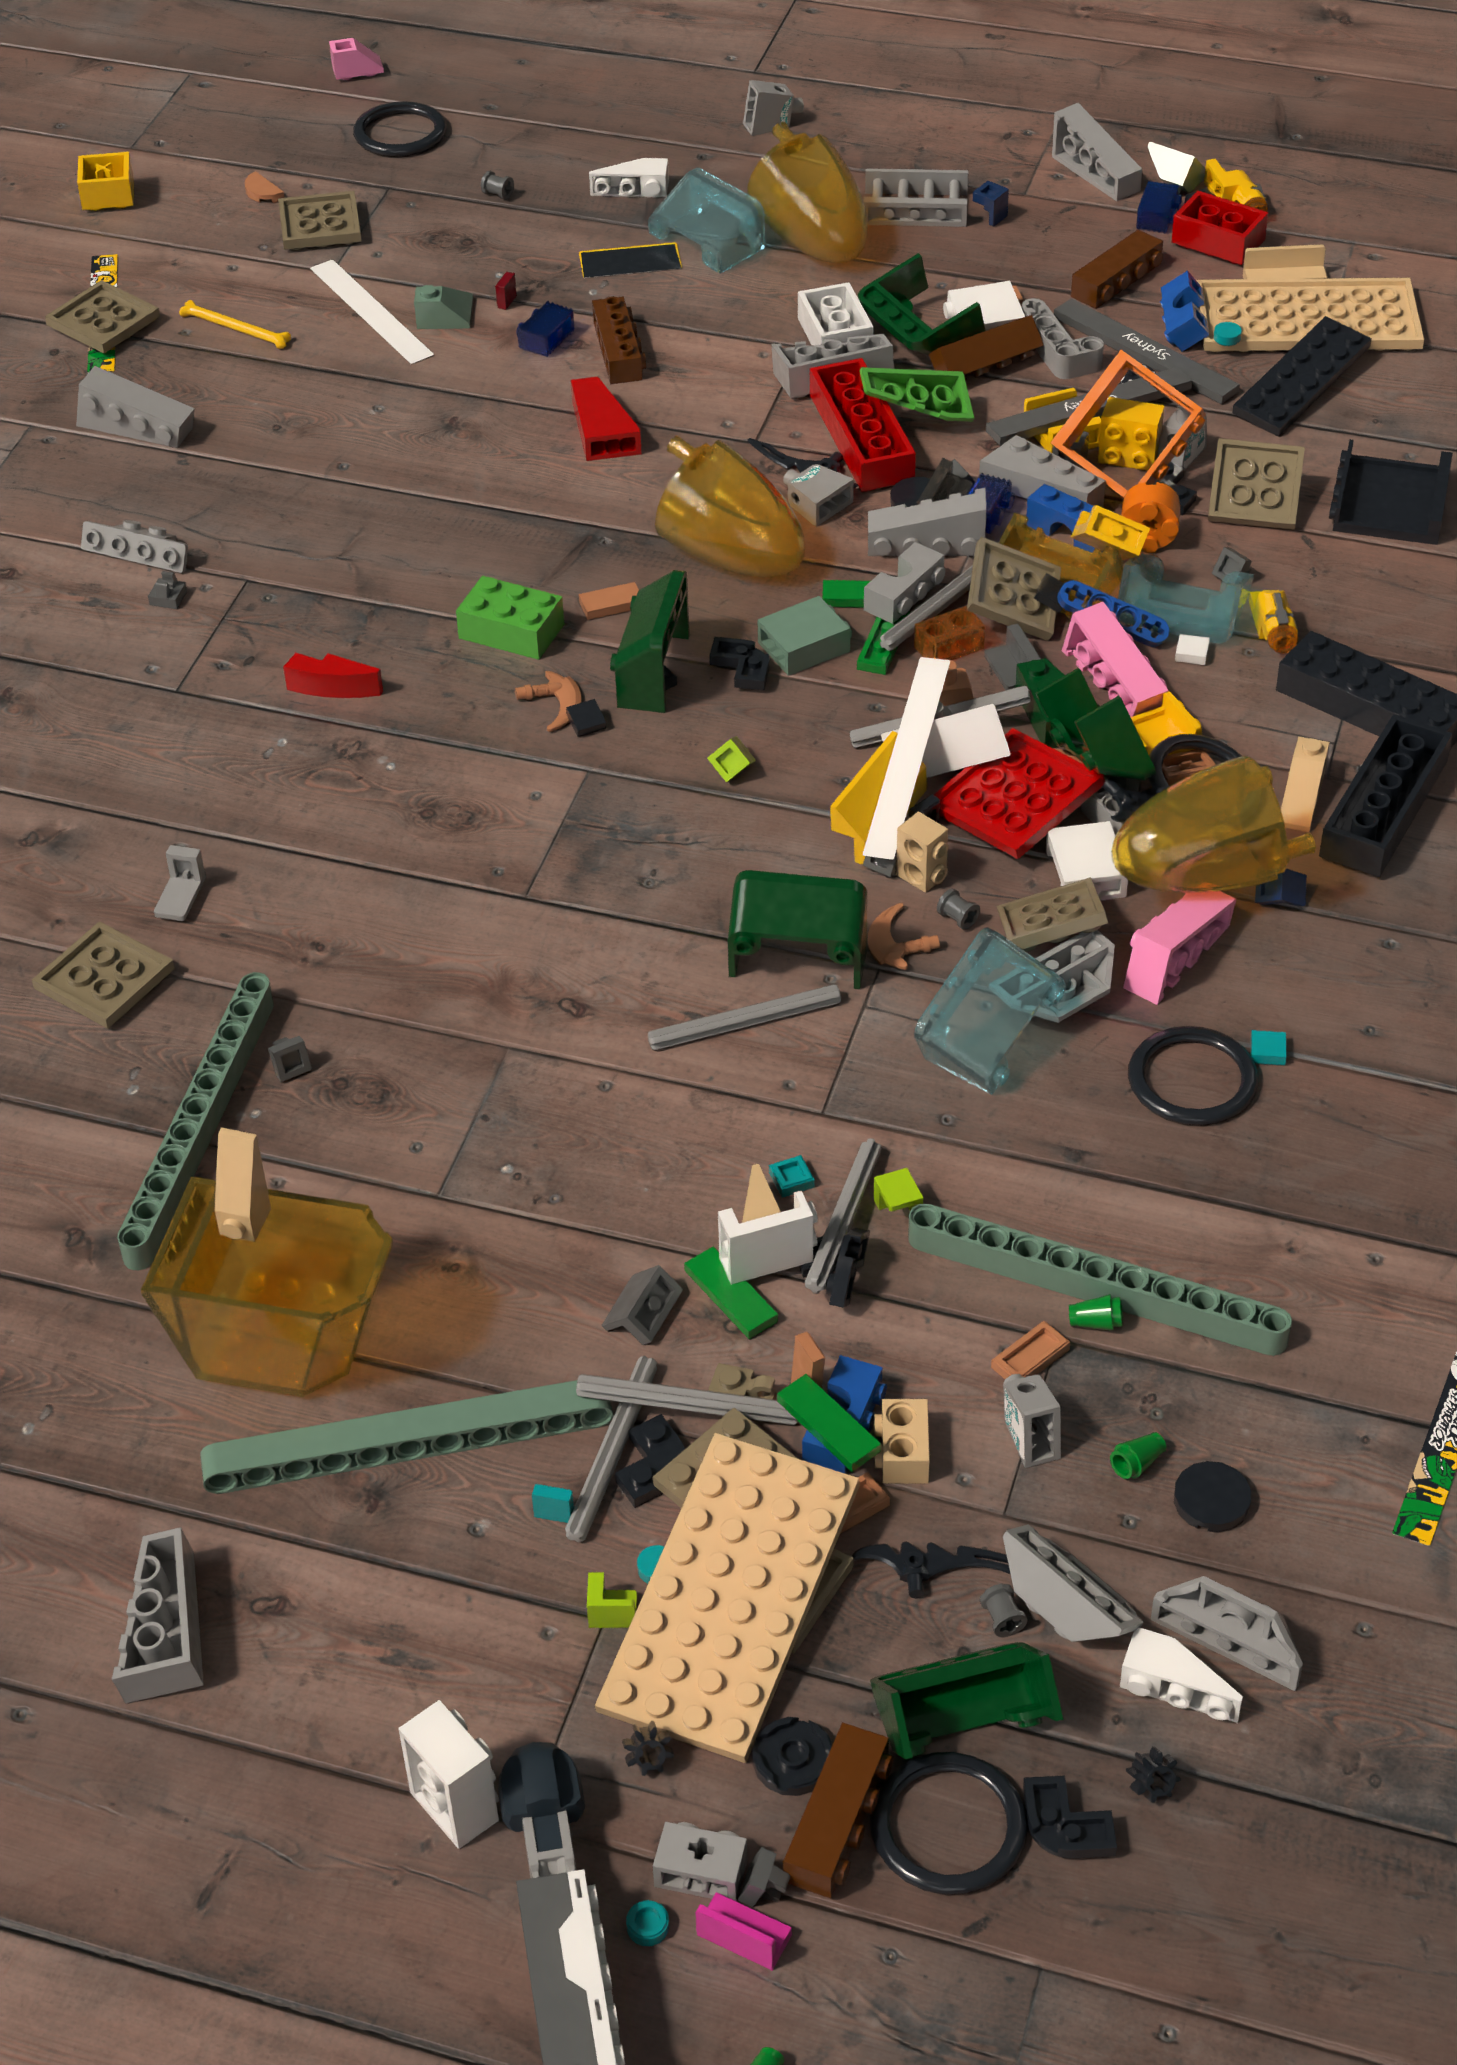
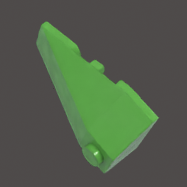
(926, 391)

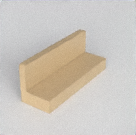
(1285, 262)

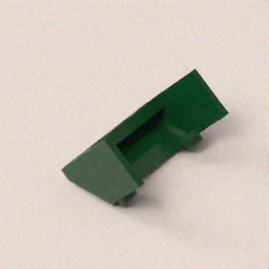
(890, 305)
(655, 618)
(1096, 735)
(801, 911)
(965, 1693)

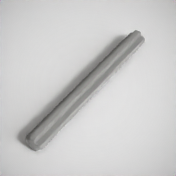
(927, 610)
(1002, 701)
(744, 1017)
(843, 1216)
(681, 1398)
(607, 1457)

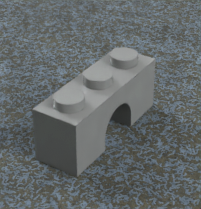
(917, 574)

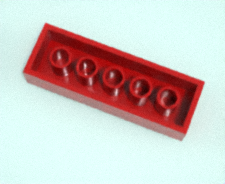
(861, 426)

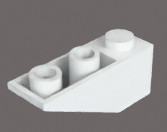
(632, 179)
(1170, 1672)

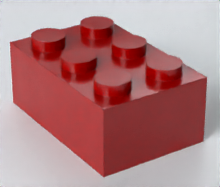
(1219, 227)

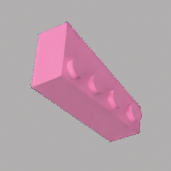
(1113, 659)
(1175, 942)

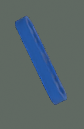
(1118, 607)

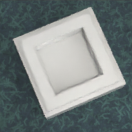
(1192, 649)

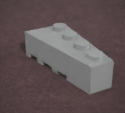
(1093, 153)
(793, 364)
(131, 410)
(1033, 466)
(943, 525)
(162, 1626)

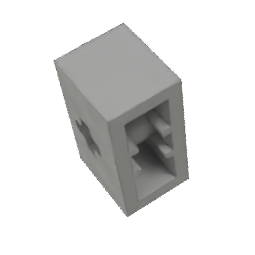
(679, 1863)

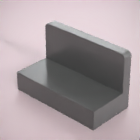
(1006, 657)
(644, 1304)

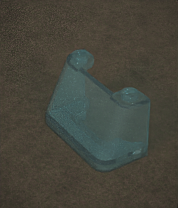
(713, 215)
(1183, 607)
(985, 1009)

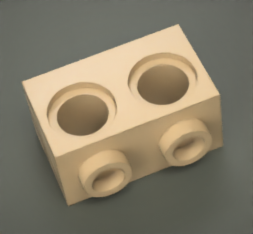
(922, 852)
(906, 1440)

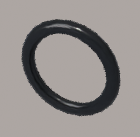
(398, 108)
(1185, 741)
(1193, 1116)
(954, 1883)

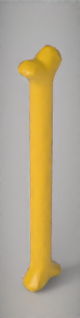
(192, 309)

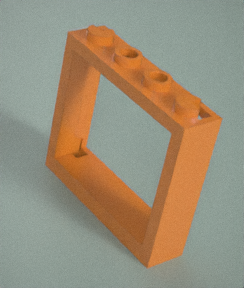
(1098, 395)

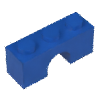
(1181, 314)
(1053, 508)
(857, 1390)

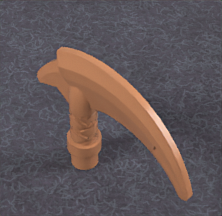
(562, 687)
(886, 950)

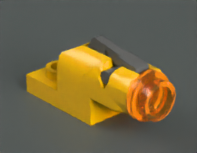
(1234, 186)
(1274, 619)

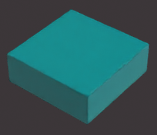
(1268, 1047)
(791, 1176)
(552, 1503)

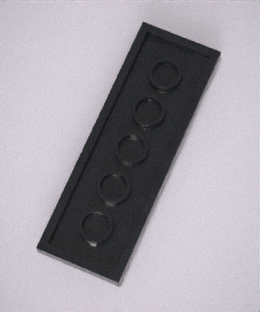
(1301, 376)

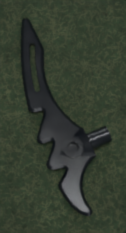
(787, 461)
(1127, 800)
(916, 1566)

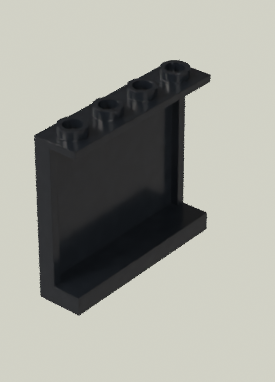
(1390, 497)

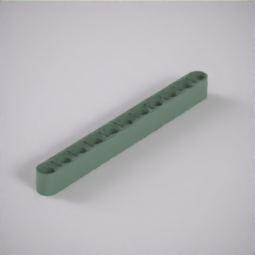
(195, 1121)
(1093, 1275)
(399, 1437)

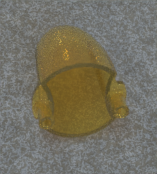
(810, 197)
(728, 513)
(1209, 833)

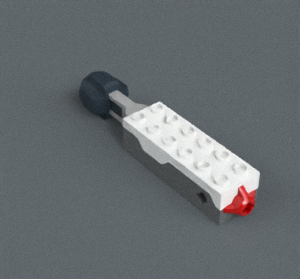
(559, 1912)

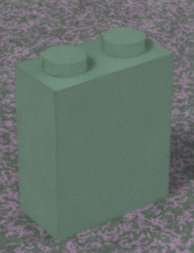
(804, 635)

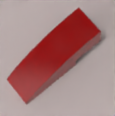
(332, 677)

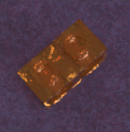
(950, 635)

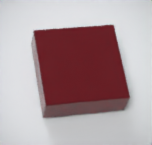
(506, 290)

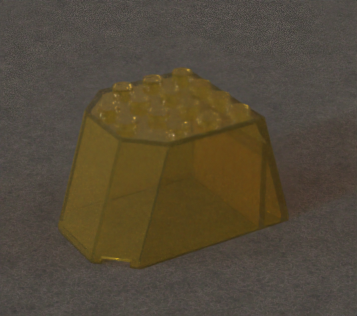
(271, 1309)

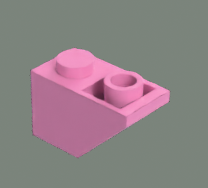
(353, 59)

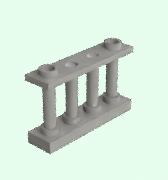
(916, 211)

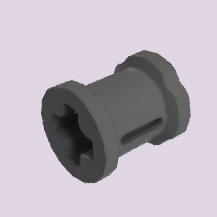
(494, 184)
(958, 909)
(1003, 1610)

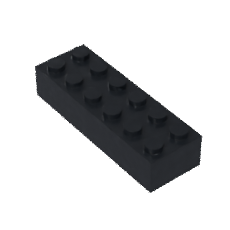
(1362, 687)
(1385, 795)

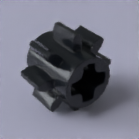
(650, 1736)
(1159, 1784)

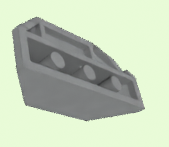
(1086, 968)
(1065, 1589)
(1231, 1627)

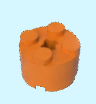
(1156, 508)

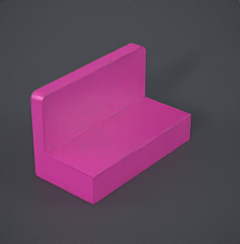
(742, 1930)

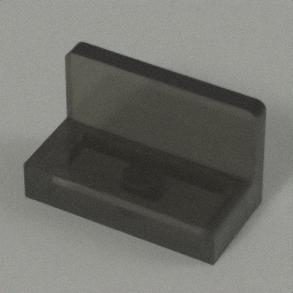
(944, 483)

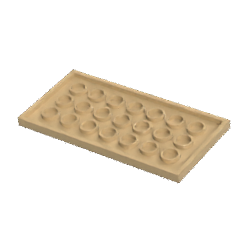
(1282, 311)
(728, 1597)

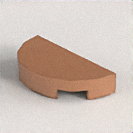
(260, 188)

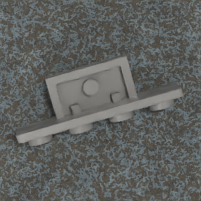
(136, 544)

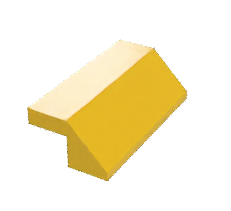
(857, 803)

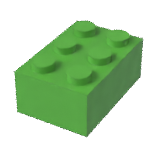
(510, 617)

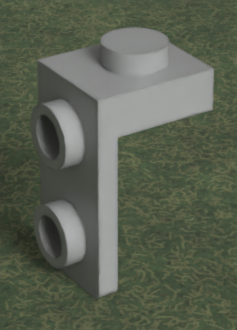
(184, 884)

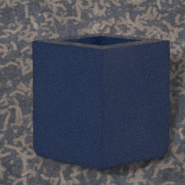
(994, 200)
(1288, 889)

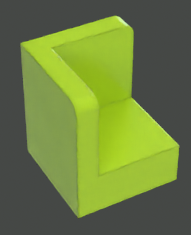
(731, 758)
(896, 1191)
(609, 1607)

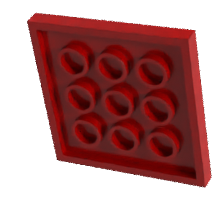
(1017, 796)

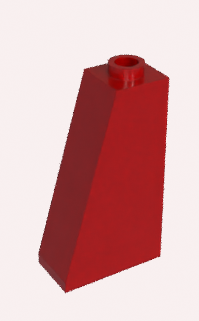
(603, 422)

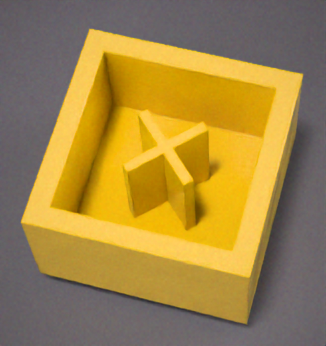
(105, 181)
(1130, 433)

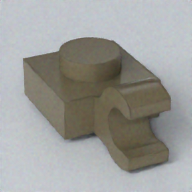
(742, 1382)

